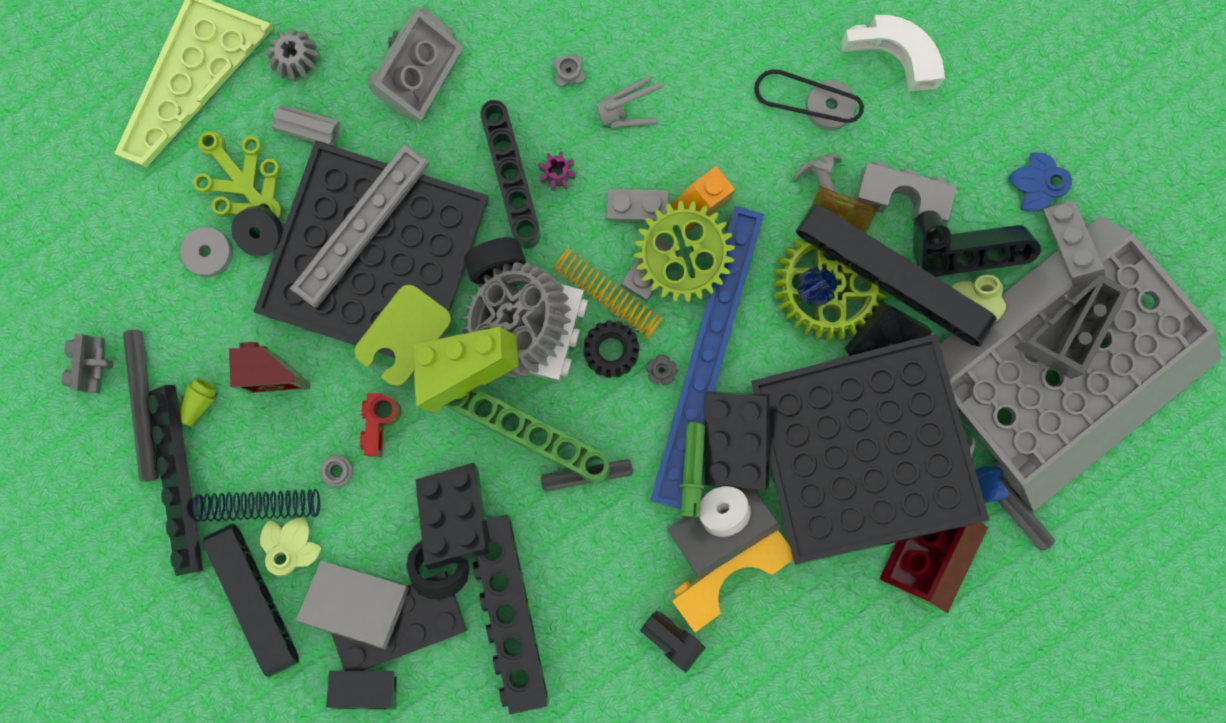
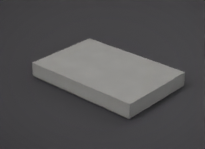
(352, 605)

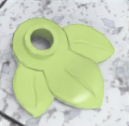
(977, 292)
(288, 541)

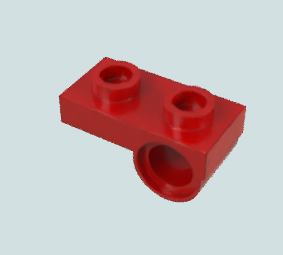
(372, 438)

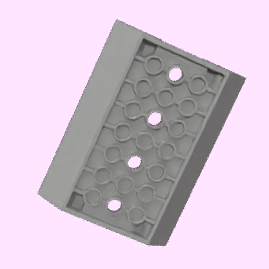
(1072, 425)

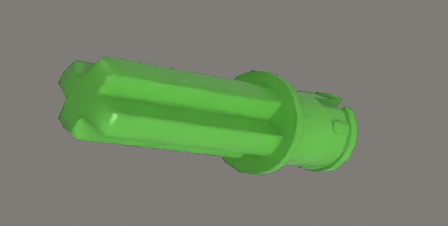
(692, 470)

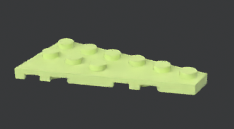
(193, 64)

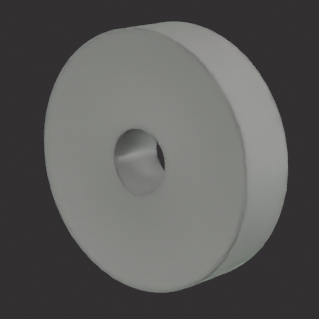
(817, 102)
(216, 261)

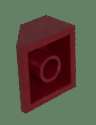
(261, 370)

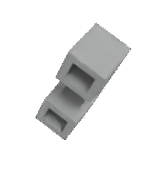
(879, 182)

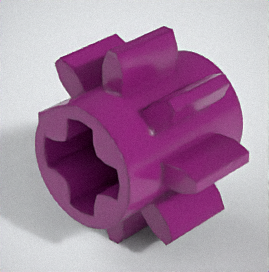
(561, 164)

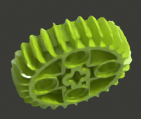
(839, 271)

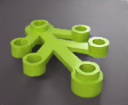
(243, 182)

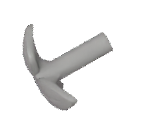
(822, 167)

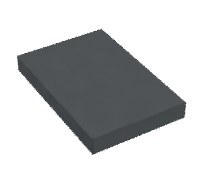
(708, 552)

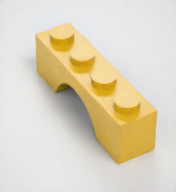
(699, 600)

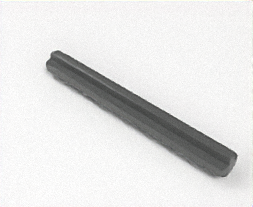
(139, 405)

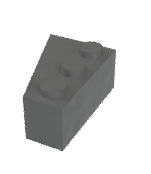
(1076, 328)

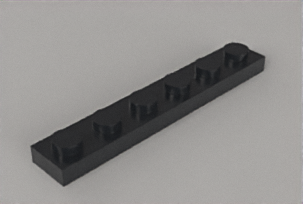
(175, 480)

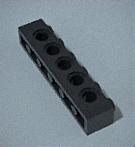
(534, 692)

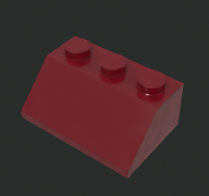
(934, 564)

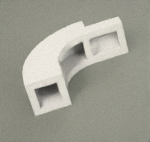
(906, 42)

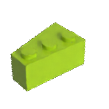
(459, 363)

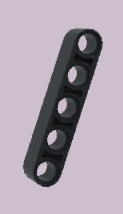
(508, 160)
(251, 600)

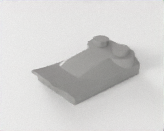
(415, 65)

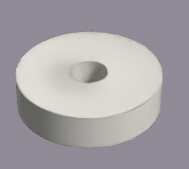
(727, 523)

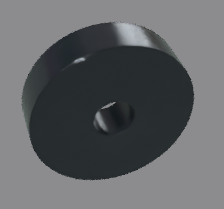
(244, 233)

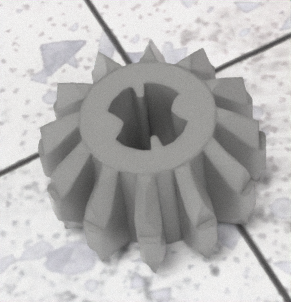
(290, 44)

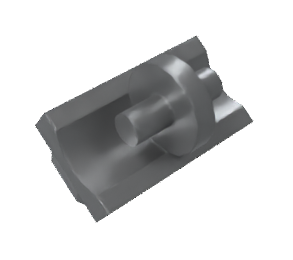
(86, 363)

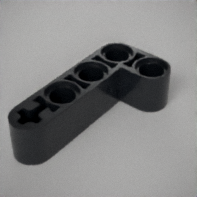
(981, 248)

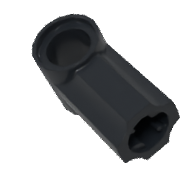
(677, 644)

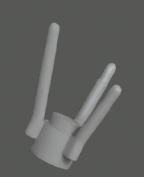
(612, 107)

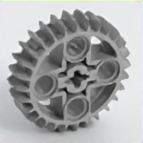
(521, 312)

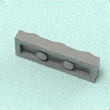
(1074, 242)

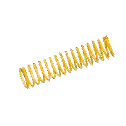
(642, 322)

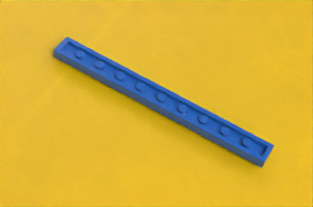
(707, 353)

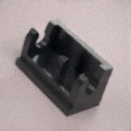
(362, 690)

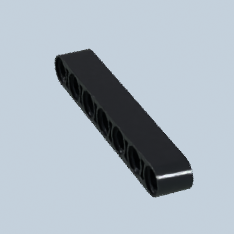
(896, 275)

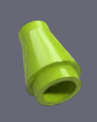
(197, 399)

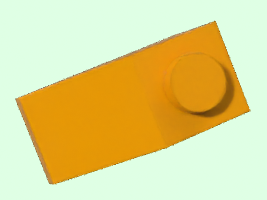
(709, 190)

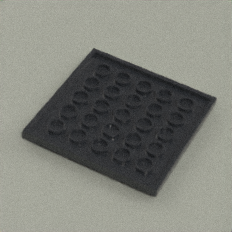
(416, 246)
(870, 451)

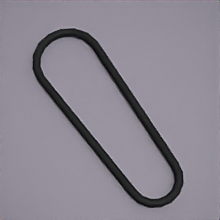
(803, 111)

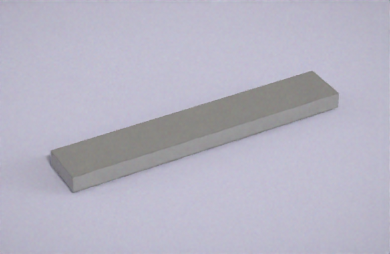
(360, 226)

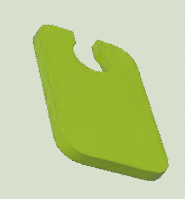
(405, 321)

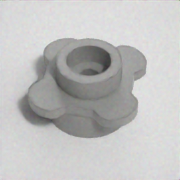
(572, 62)

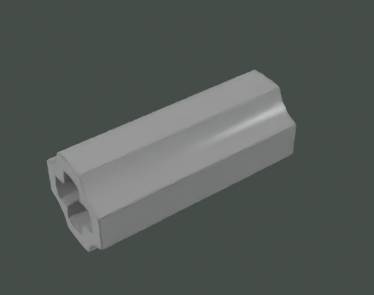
(305, 125)

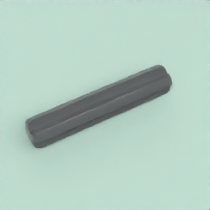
(568, 479)
(1026, 520)

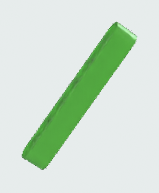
(528, 427)

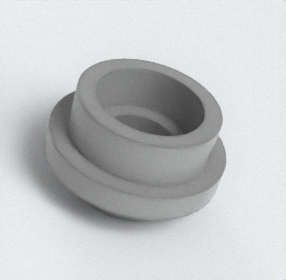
(329, 464)

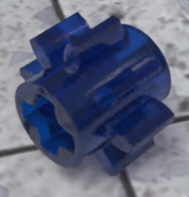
(817, 286)

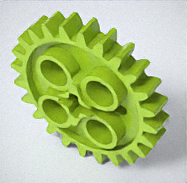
(711, 241)

